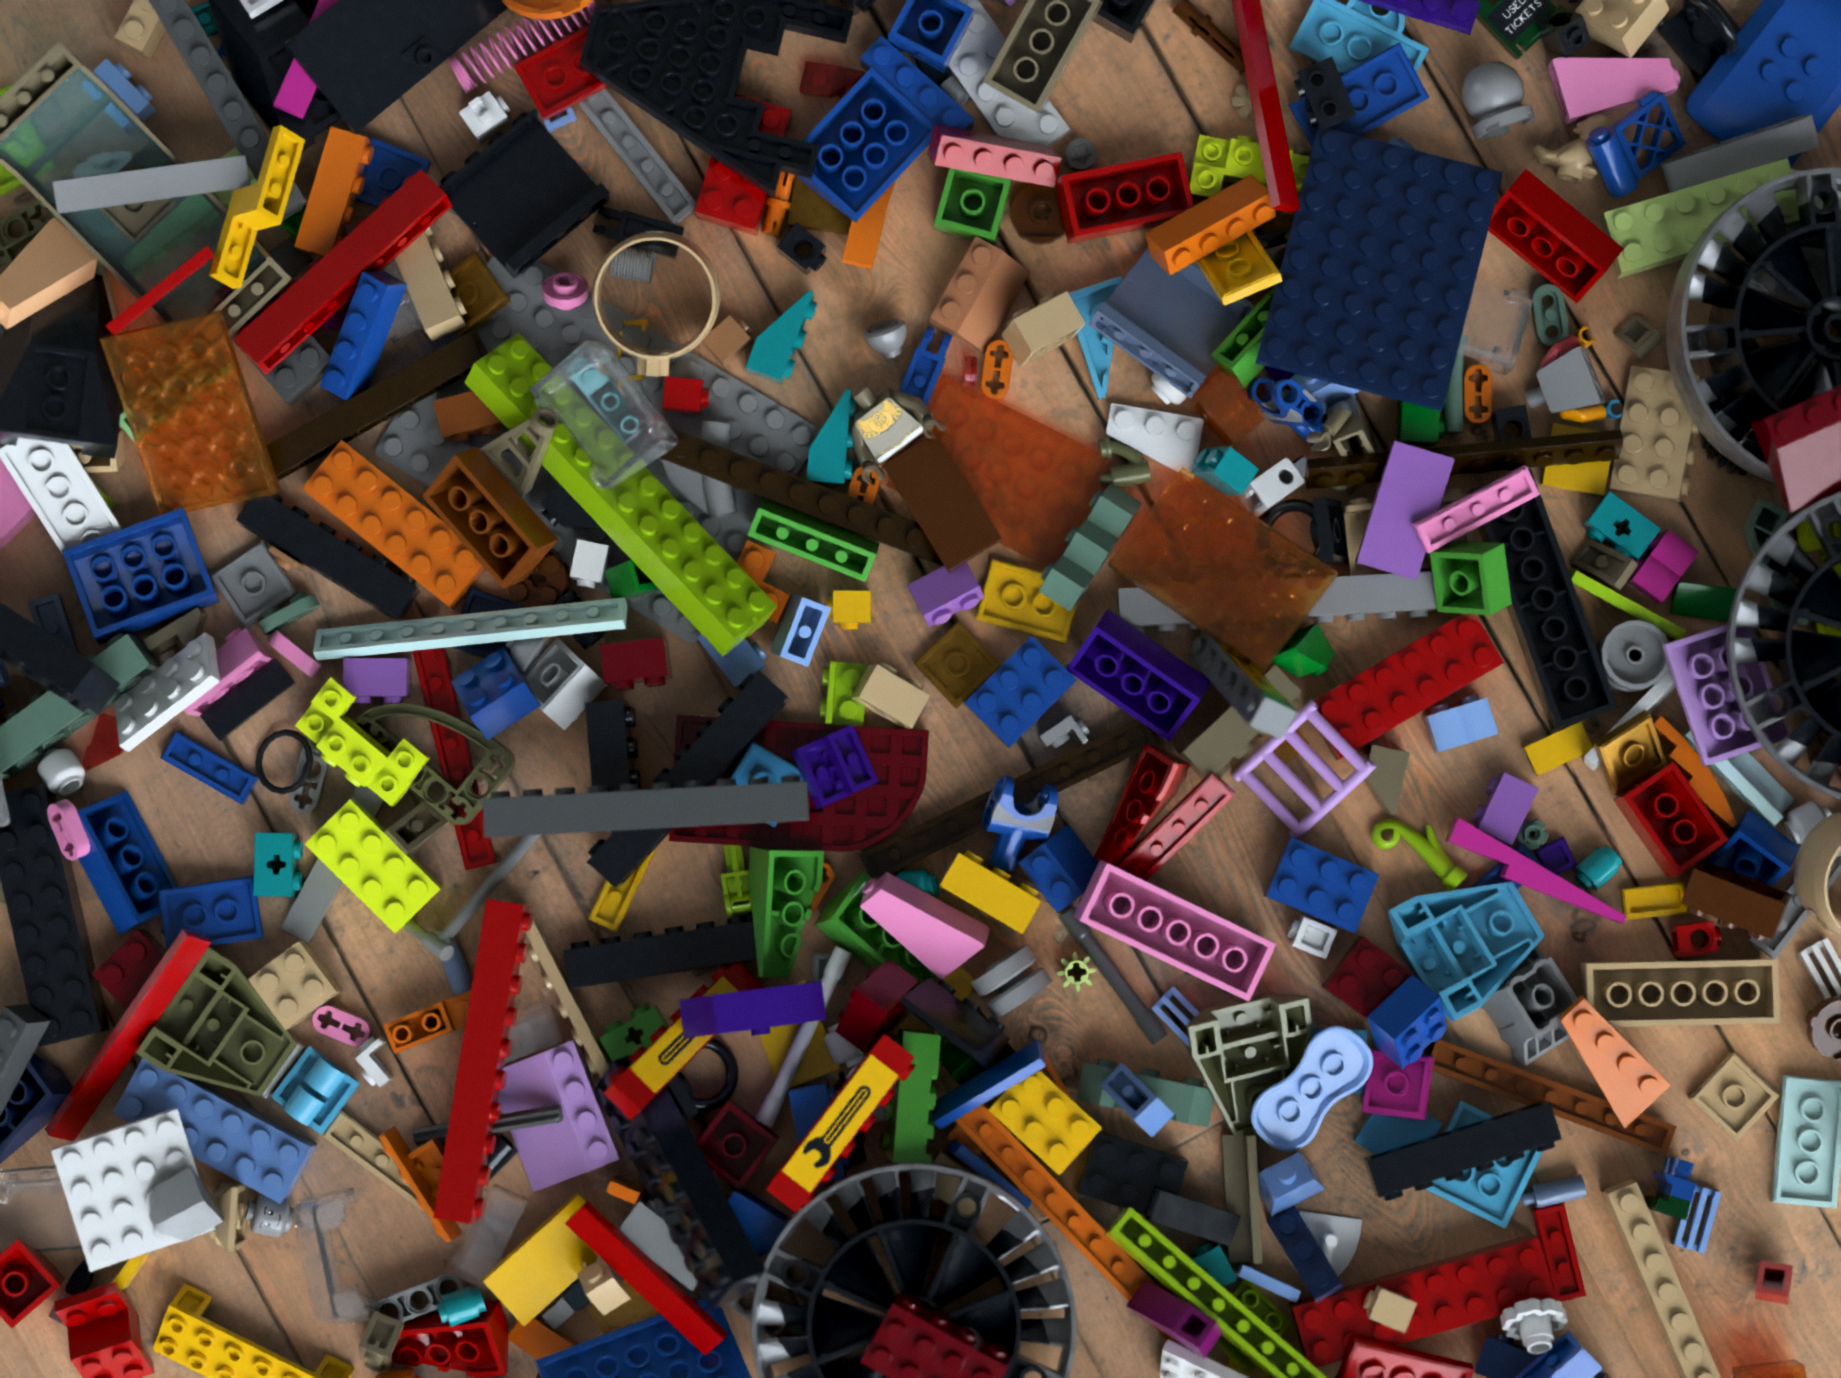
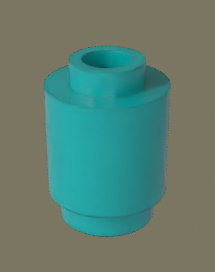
(1597, 868)
(461, 1306)

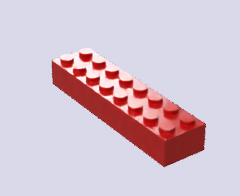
(1446, 1294)

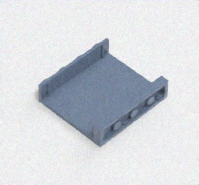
(1169, 321)

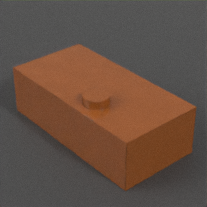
(489, 517)

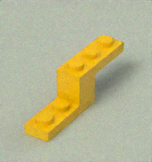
(257, 207)

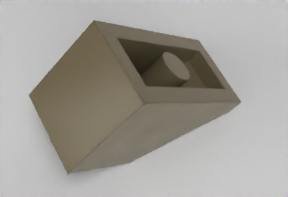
(1388, 775)

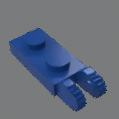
(925, 367)

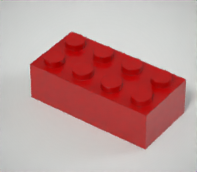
(1123, 197)
(730, 198)
(1552, 236)

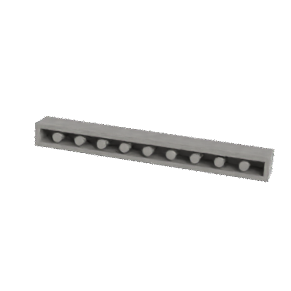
(1346, 597)

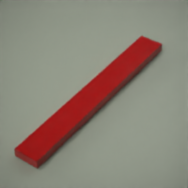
(1266, 105)
(453, 752)
(128, 1035)

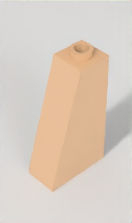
(43, 273)

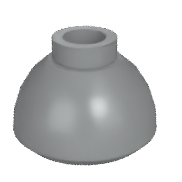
(887, 337)
(526, 651)

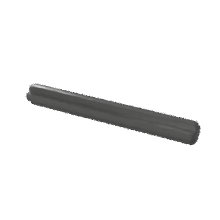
(506, 1122)

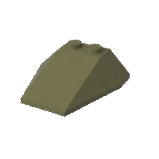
(219, 1030)
(1247, 1049)

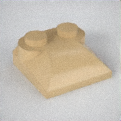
(232, 1202)

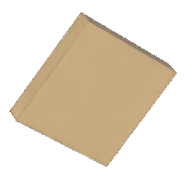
(1733, 1096)

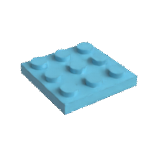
(1487, 1192)

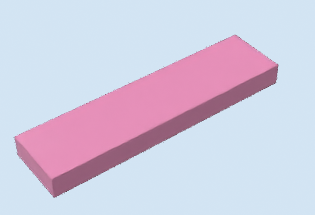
(1476, 509)

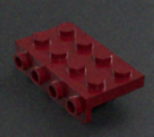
(929, 1345)

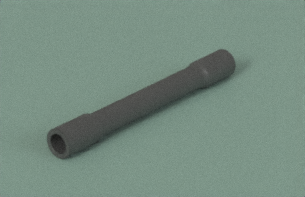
(1144, 1018)

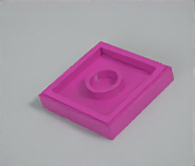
(1398, 1090)

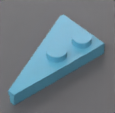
(1094, 346)

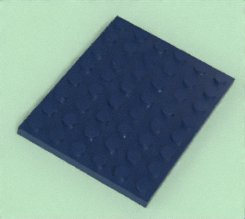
(1379, 268)

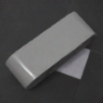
(404, 1298)

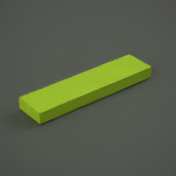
(1626, 604)

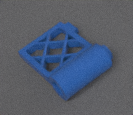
(1612, 150)

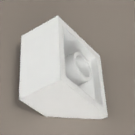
(563, 683)

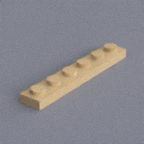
(568, 1004)

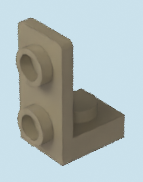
(379, 1342)

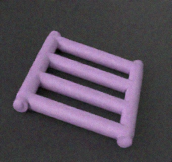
(1318, 807)

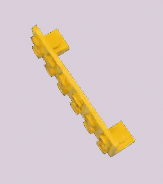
(222, 1353)

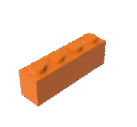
(334, 191)
(1210, 225)

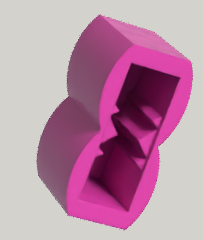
(1662, 566)

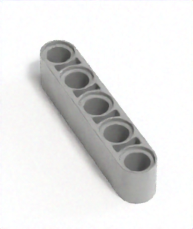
(1741, 153)

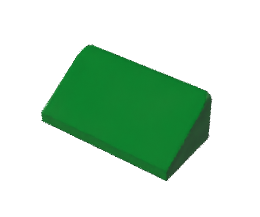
(1702, 601)

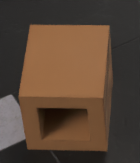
(728, 339)

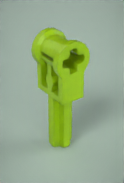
(735, 882)

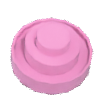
(565, 290)

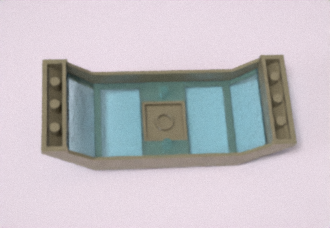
(73, 125)

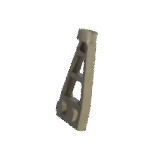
(539, 435)

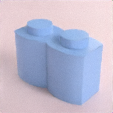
(1460, 724)

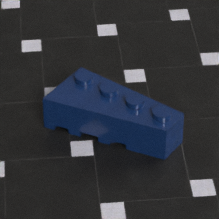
(1506, 1360)

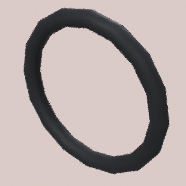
(308, 750)

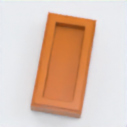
(625, 1189)

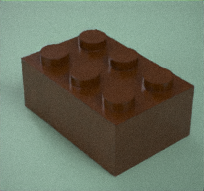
(1735, 900)

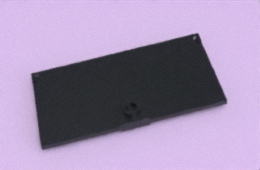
(378, 49)

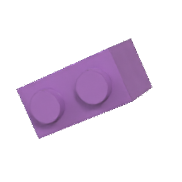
(945, 593)
(377, 679)
(1505, 807)

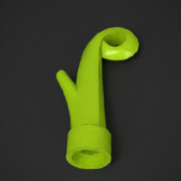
(1428, 850)

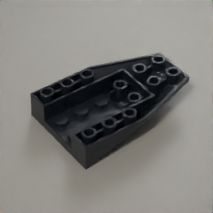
(261, 61)
(58, 375)

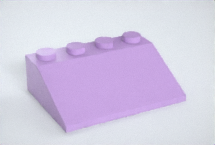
(1708, 697)
(583, 1136)

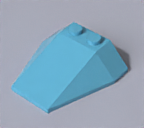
(1465, 941)

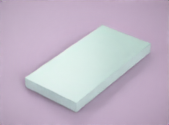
(1808, 1142)

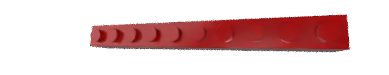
(482, 1062)

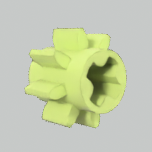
(1083, 977)

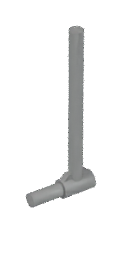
(440, 942)

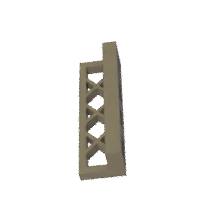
(1242, 1196)

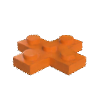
(756, 563)

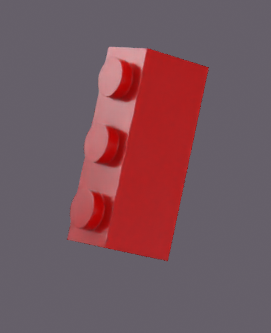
(1670, 820)

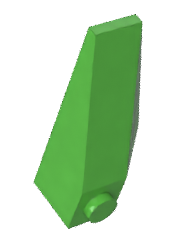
(781, 895)
(862, 936)

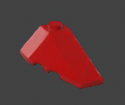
(1145, 796)
(471, 1346)

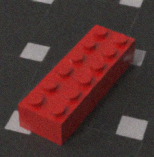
(1409, 681)

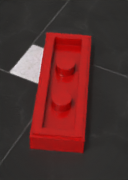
(1559, 1251)

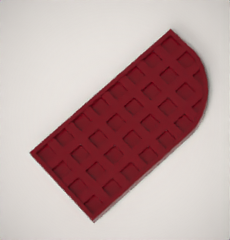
(842, 826)

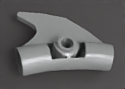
(704, 492)

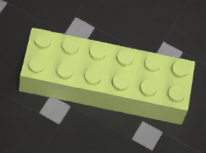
(1669, 225)

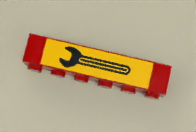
(670, 1051)
(840, 1122)

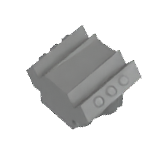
(1529, 1007)

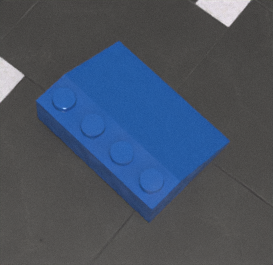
(865, 145)
(140, 576)

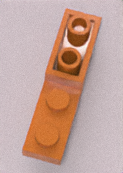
(428, 1023)

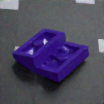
(834, 766)

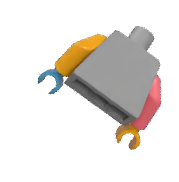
(1571, 383)

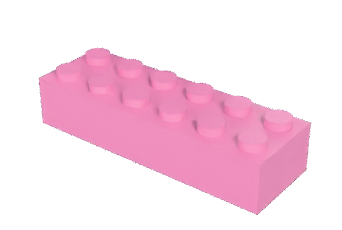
(1174, 930)

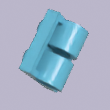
(315, 1090)

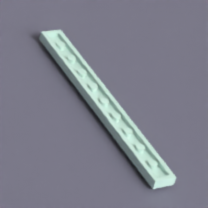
(470, 629)

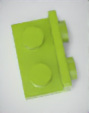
(841, 682)

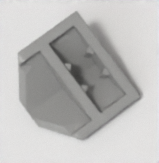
(183, 1206)

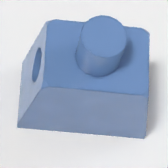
(1288, 1183)

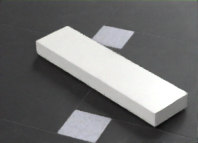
(1647, 703)

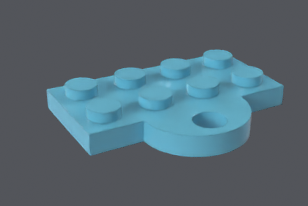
(1352, 34)

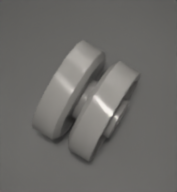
(1637, 638)
(1009, 978)

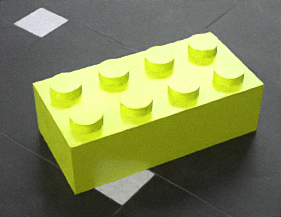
(373, 865)

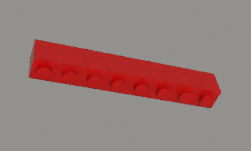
(335, 276)

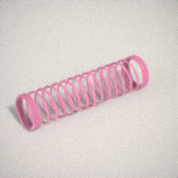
(464, 78)

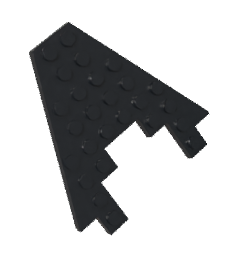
(686, 65)

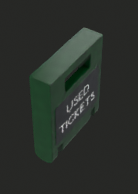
(1514, 22)

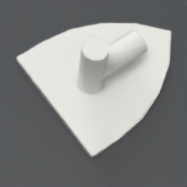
(1335, 1236)

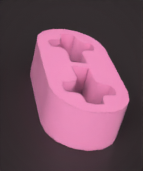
(294, 653)
(68, 829)
(345, 1018)

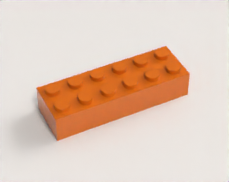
(394, 523)

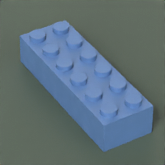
(221, 1130)

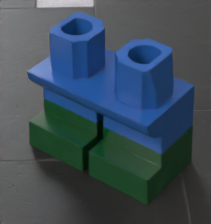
(1674, 1190)

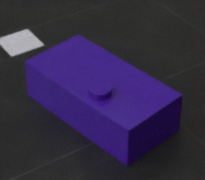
(1138, 675)
(752, 1010)

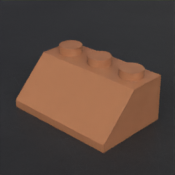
(979, 295)

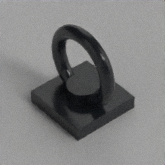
(1701, 34)
(1325, 528)
(682, 1091)

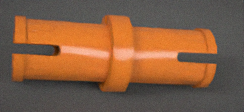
(778, 205)

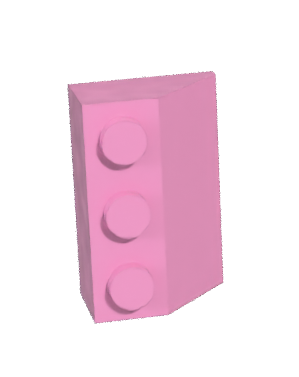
(237, 662)

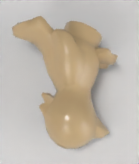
(1574, 157)

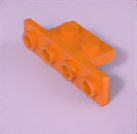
(422, 1172)

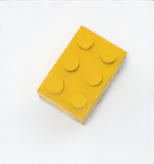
(991, 891)
(1045, 1120)

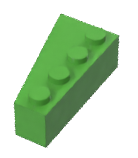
(909, 1108)

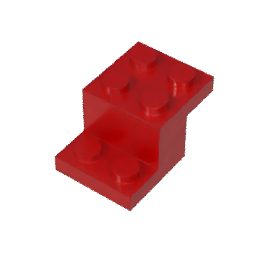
(104, 1334)

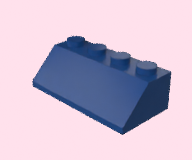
(124, 862)

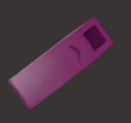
(1176, 1318)

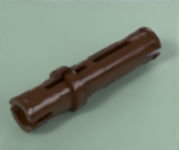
(1213, 36)

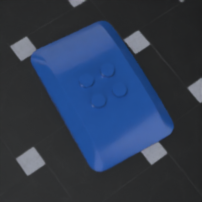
(1780, 71)

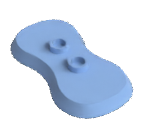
(1294, 1108)

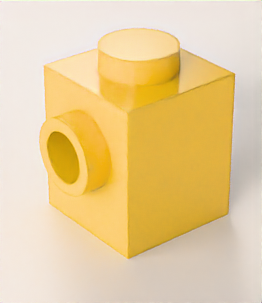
(850, 608)

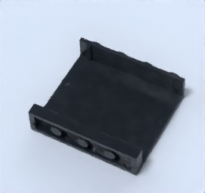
(522, 194)

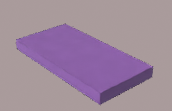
(1406, 493)

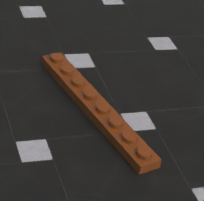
(1565, 1101)

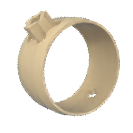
(652, 361)
(1813, 868)

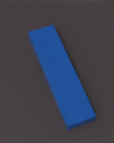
(989, 1084)

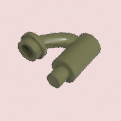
(1123, 475)

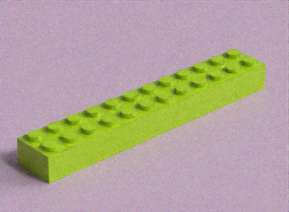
(635, 514)

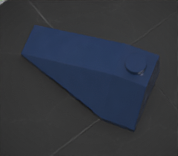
(31, 1104)

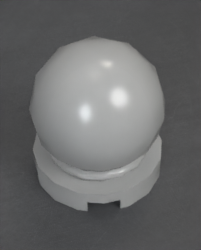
(1494, 97)

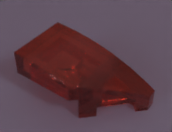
(827, 79)
(104, 743)

